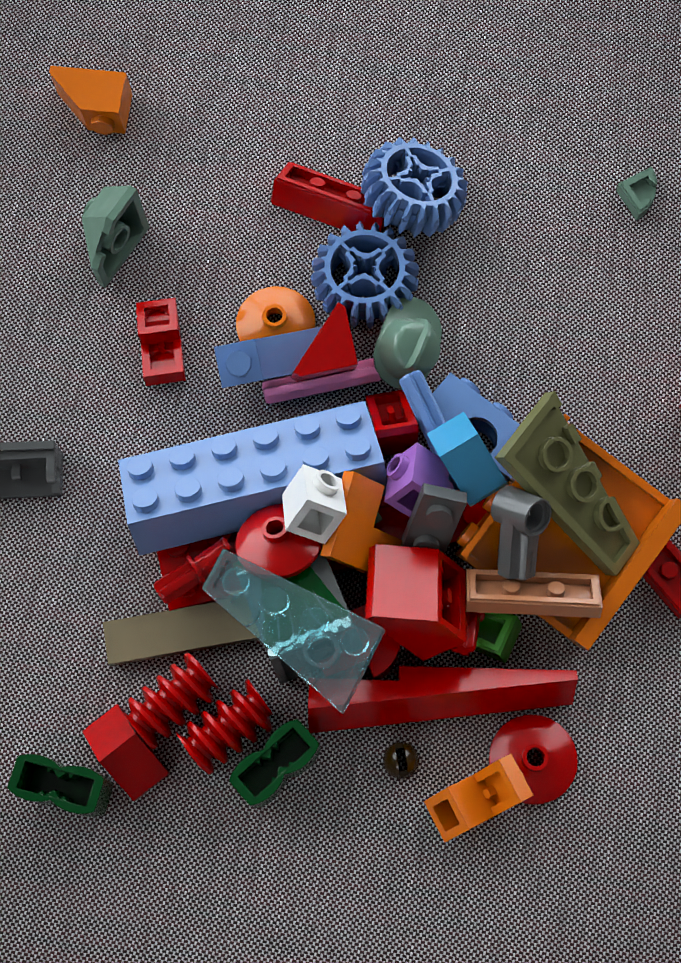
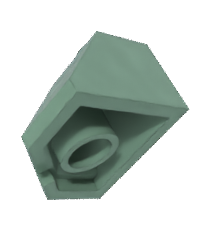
(112, 229)

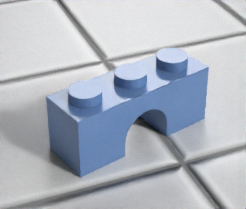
(493, 420)

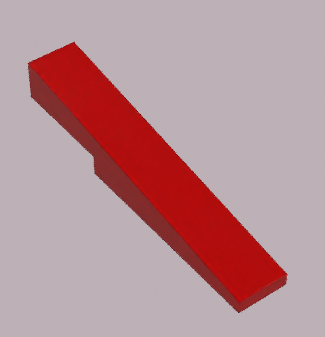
(443, 694)

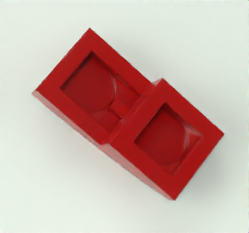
(160, 341)

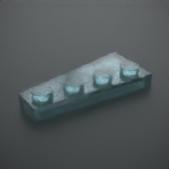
(306, 631)

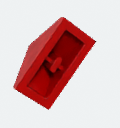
(331, 349)
(392, 421)
(124, 753)

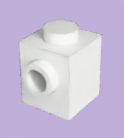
(314, 504)

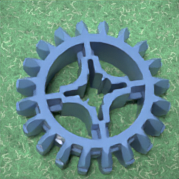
(409, 195)
(364, 254)

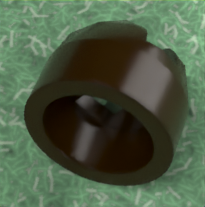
(391, 760)

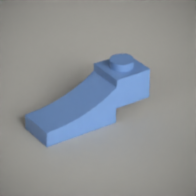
(262, 357)

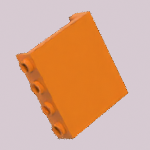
(647, 511)

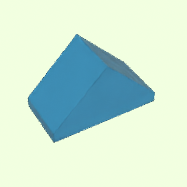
(467, 458)

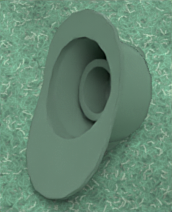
(407, 341)

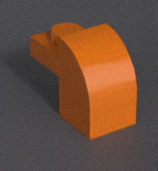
(478, 798)

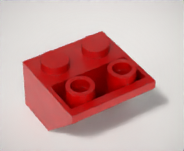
(417, 598)

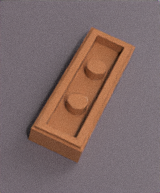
(541, 595)

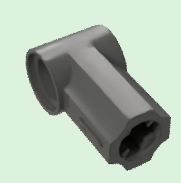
(521, 522)

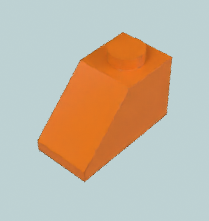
(95, 96)

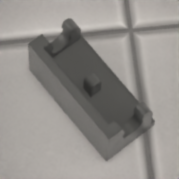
(30, 469)

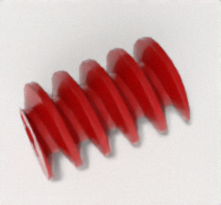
(170, 700)
(227, 728)

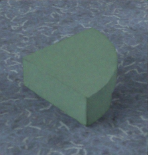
(638, 192)

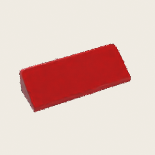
(322, 198)

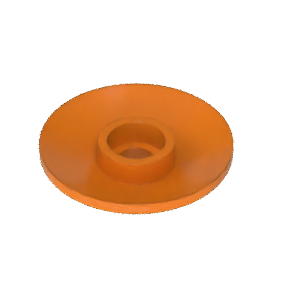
(254, 312)

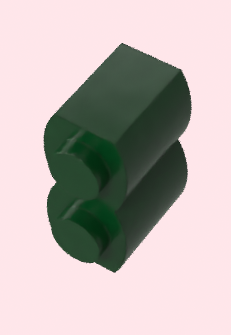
(265, 772)
(68, 787)

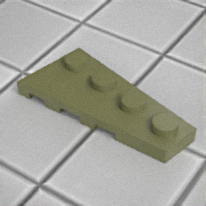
(552, 465)

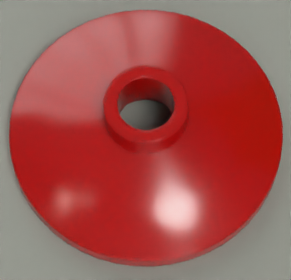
(282, 553)
(552, 741)

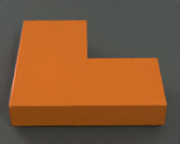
(355, 533)

